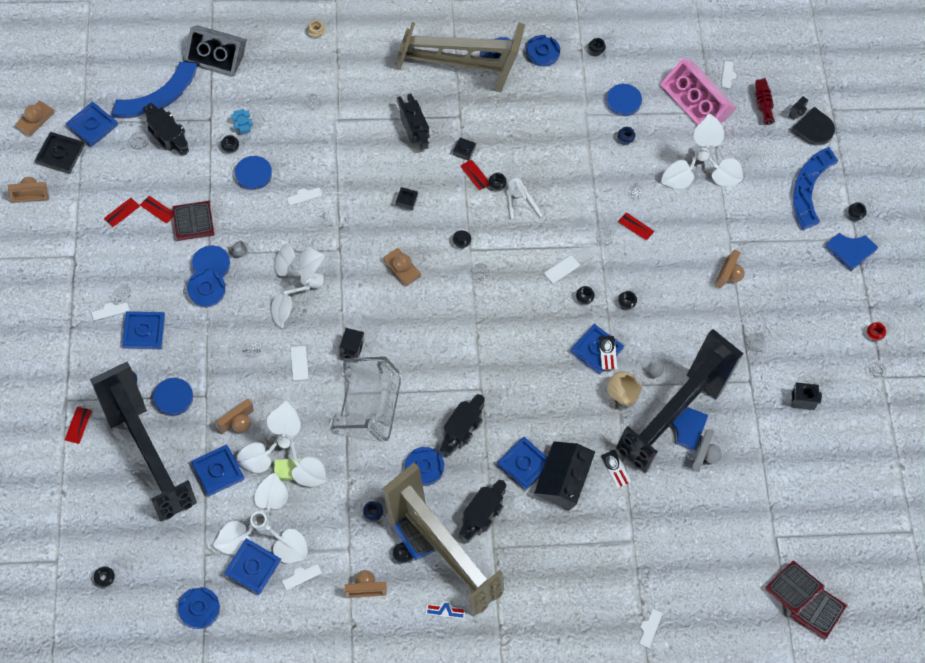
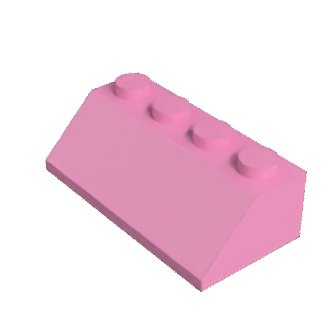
(696, 92)

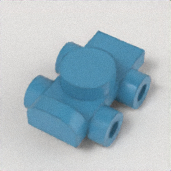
(242, 123)

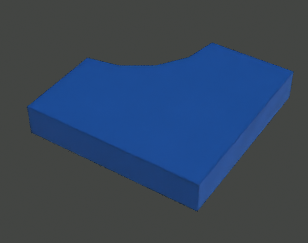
(851, 250)
(689, 427)

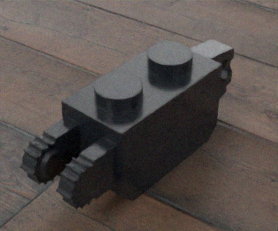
(414, 121)
(165, 129)
(461, 424)
(481, 510)

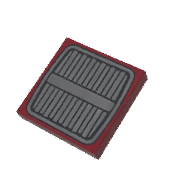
(193, 220)
(795, 587)
(821, 614)

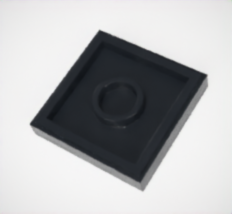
(59, 152)

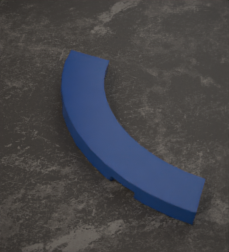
(162, 97)
(804, 186)

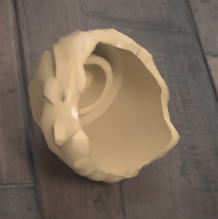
(624, 388)

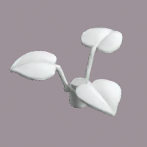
(706, 133)
(309, 263)
(286, 424)
(270, 494)

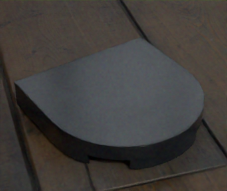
(815, 127)

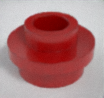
(880, 328)

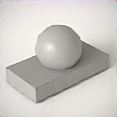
(707, 451)

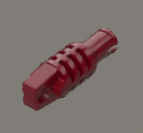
(764, 100)

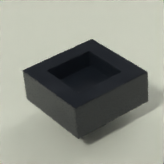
(798, 108)
(464, 149)
(406, 198)

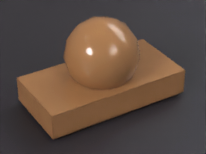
(34, 117)
(28, 190)
(402, 266)
(730, 270)
(236, 418)
(365, 586)

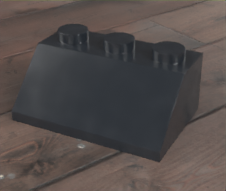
(214, 49)
(564, 474)

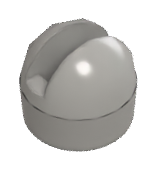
(239, 248)
(656, 369)

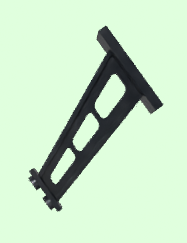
(708, 372)
(123, 403)

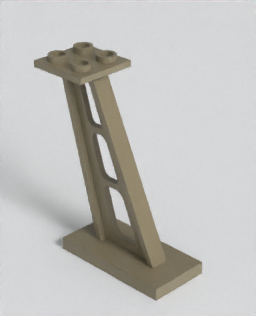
(503, 65)
(405, 501)

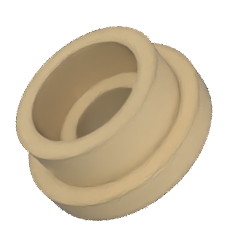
(316, 24)

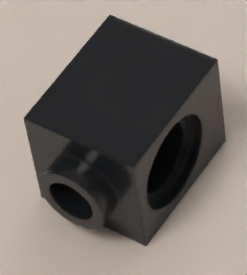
(351, 343)
(798, 399)

